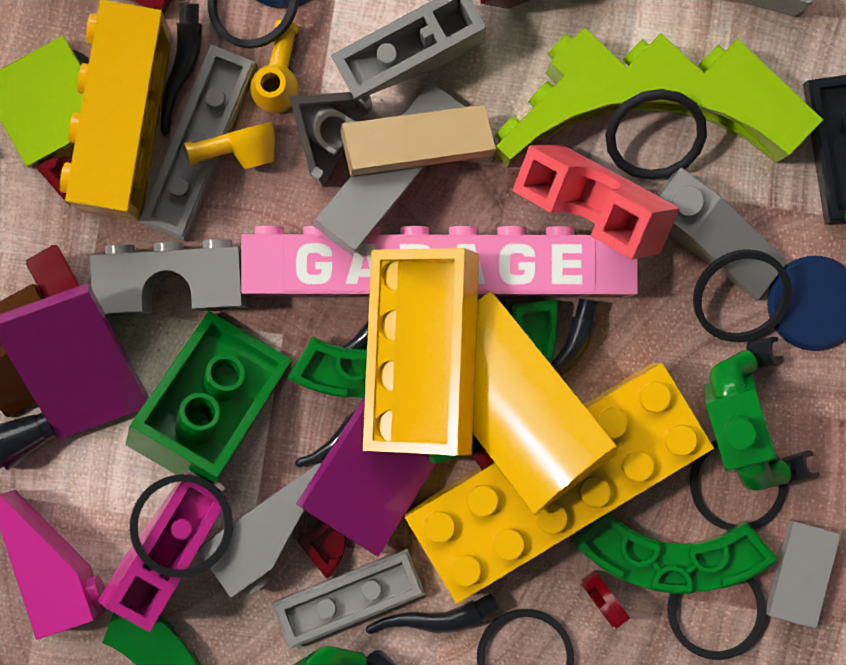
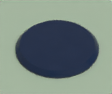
(816, 306)

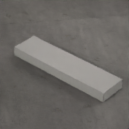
(207, 114)
(369, 197)

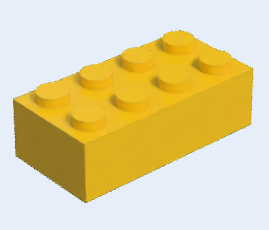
(118, 110)

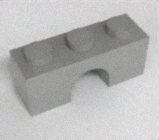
(127, 278)

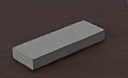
(348, 598)

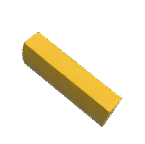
(421, 351)
(529, 414)

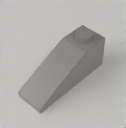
(411, 46)
(714, 228)
(258, 539)

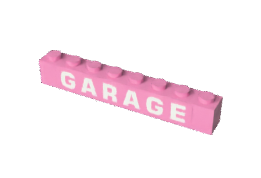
(508, 262)

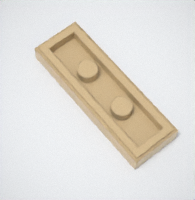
(417, 140)

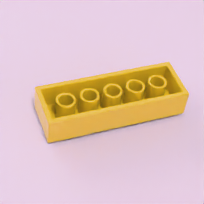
(486, 530)

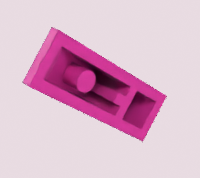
(170, 541)
(49, 572)

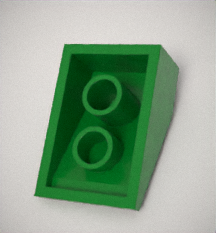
(207, 400)

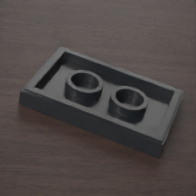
(828, 139)

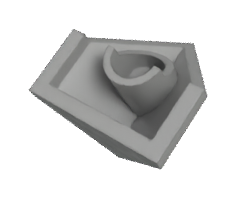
(319, 127)

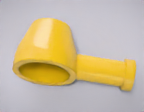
(278, 100)
(250, 146)

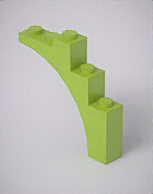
(732, 93)

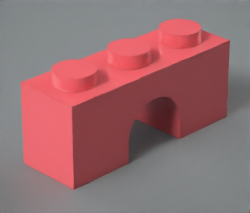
(622, 211)

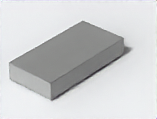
(802, 574)

